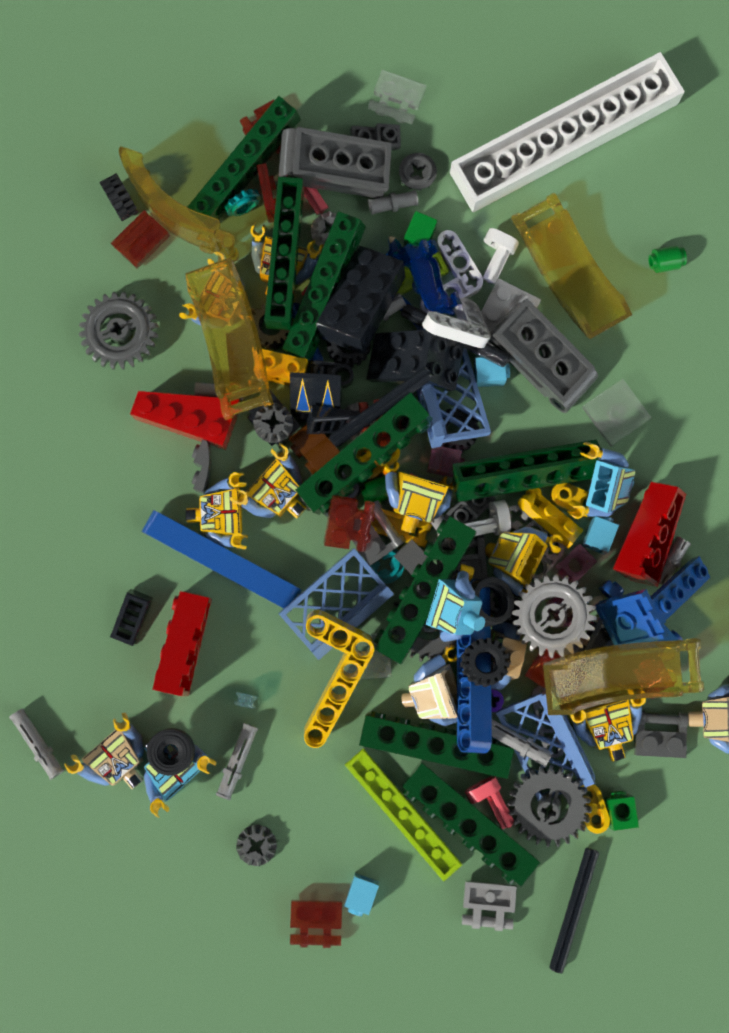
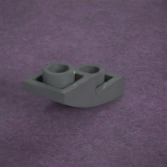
(381, 132)
(202, 459)
(469, 510)
(410, 556)

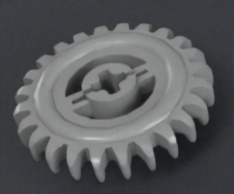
(573, 599)

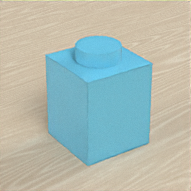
(489, 373)
(600, 534)
(361, 895)

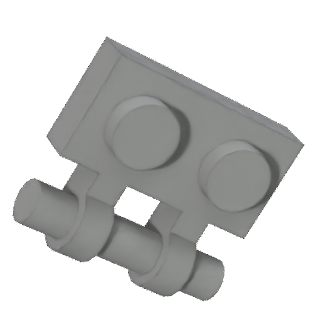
(491, 897)

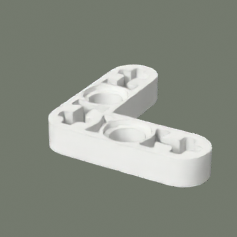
(460, 282)
(468, 328)

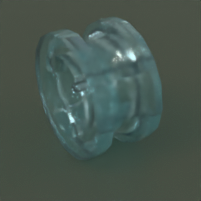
(246, 700)

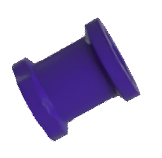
(499, 703)

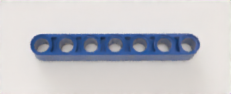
(220, 560)
(474, 701)

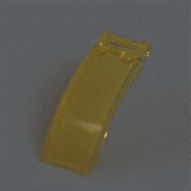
(178, 219)
(571, 269)
(229, 336)
(620, 674)

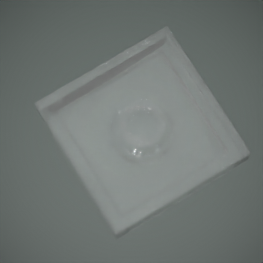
(616, 412)

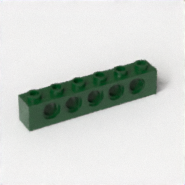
(242, 163)
(284, 253)
(331, 266)
(523, 471)
(312, 489)
(385, 641)
(498, 765)
(523, 863)

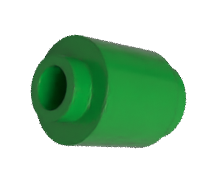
(667, 259)
(375, 490)

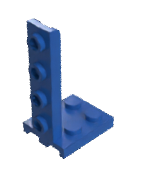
(641, 617)

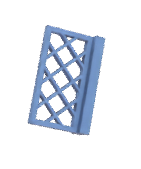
(428, 395)
(354, 616)
(563, 730)

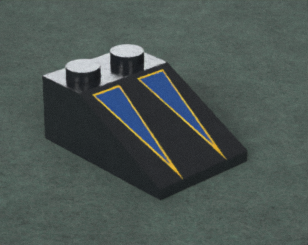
(315, 390)

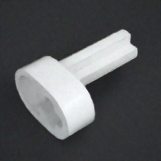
(505, 246)
(498, 520)

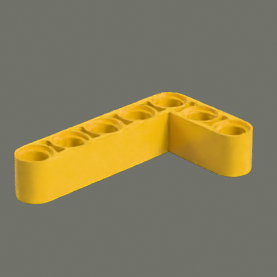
(340, 676)

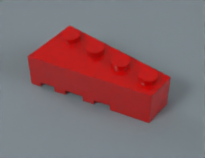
(186, 415)
(651, 535)
(182, 644)

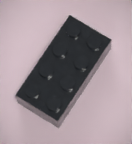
(361, 299)

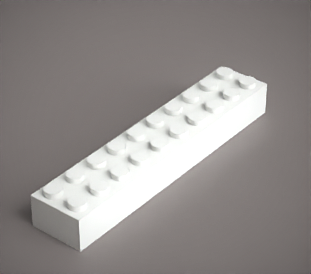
(566, 132)

